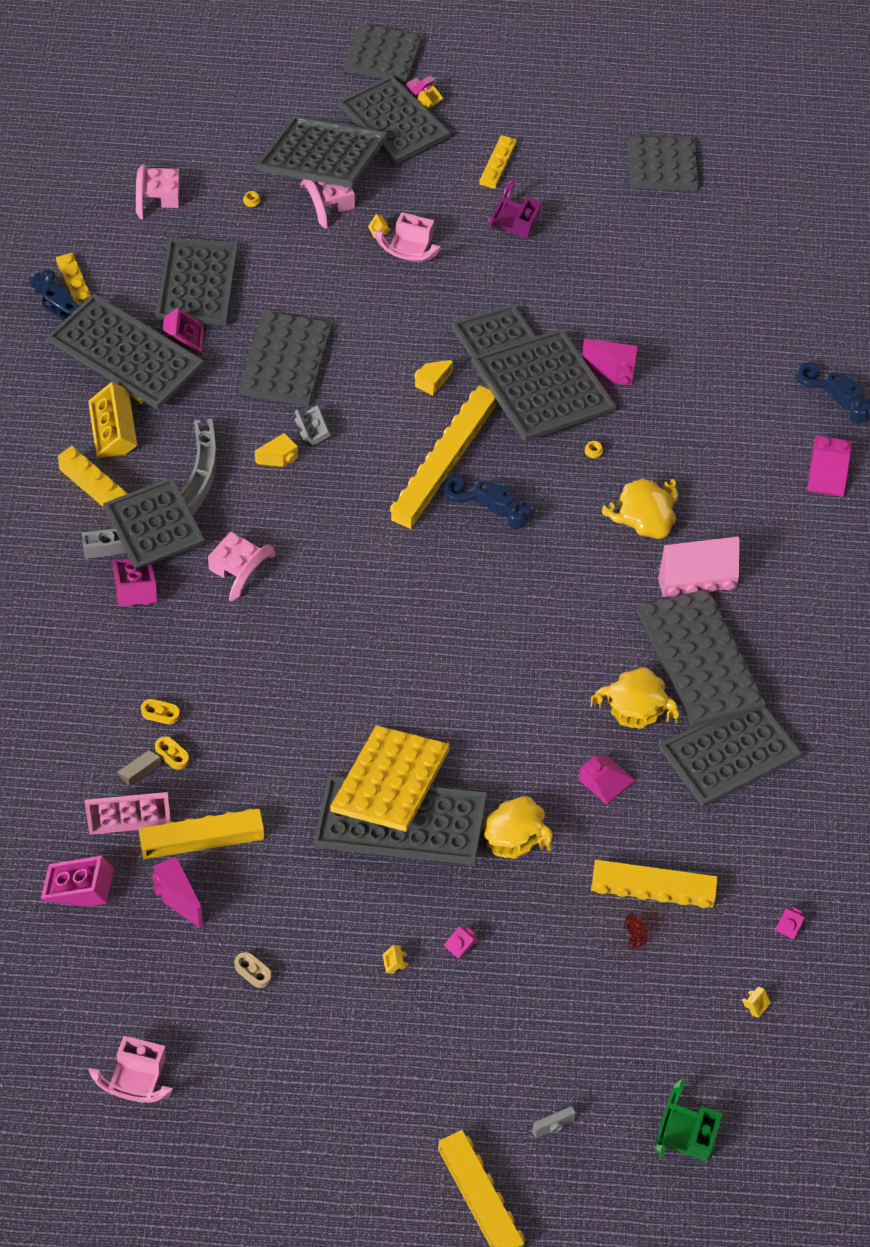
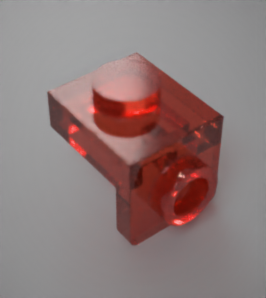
(637, 930)

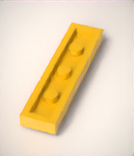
(498, 161)
(73, 278)

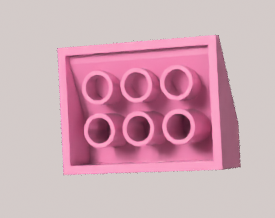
(699, 566)
(127, 812)

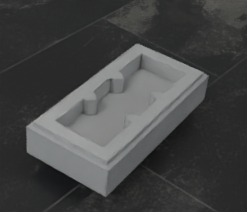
(553, 1122)

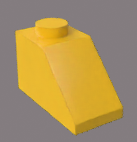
(433, 376)
(277, 452)

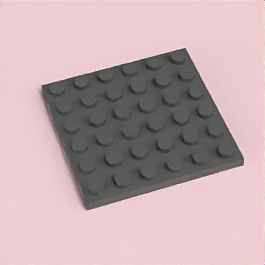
(322, 151)
(543, 384)

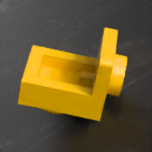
(429, 97)

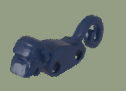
(60, 300)
(841, 390)
(493, 498)

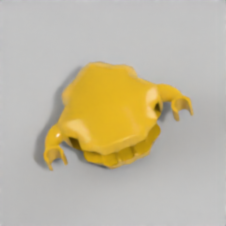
(646, 508)
(637, 699)
(516, 828)

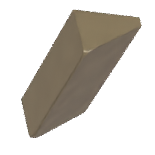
(139, 767)

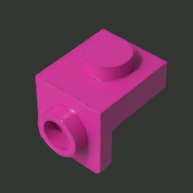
(417, 85)
(790, 922)
(461, 941)

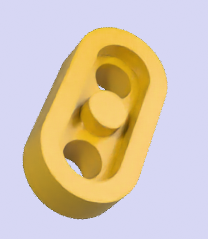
(161, 711)
(174, 753)

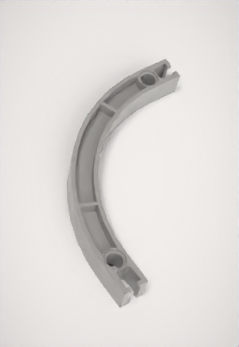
(107, 542)

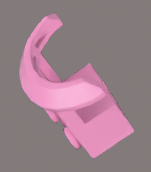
(158, 184)
(325, 194)
(411, 239)
(239, 558)
(136, 1072)

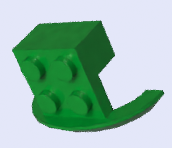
(685, 1129)

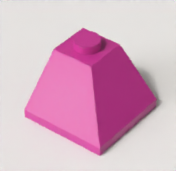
(184, 329)
(604, 778)

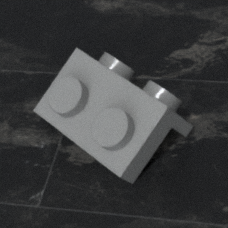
(312, 425)

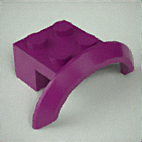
(513, 216)

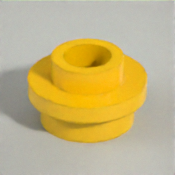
(251, 199)
(593, 449)

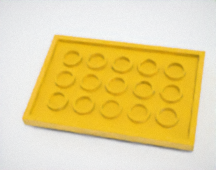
(390, 778)

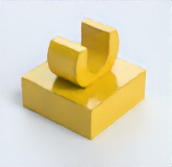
(378, 223)
(394, 959)
(757, 1002)

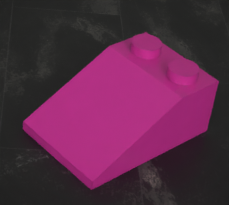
(610, 360)
(829, 465)
(133, 585)
(78, 882)
(176, 890)

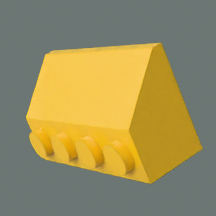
(112, 421)

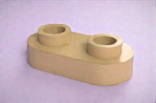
(253, 971)

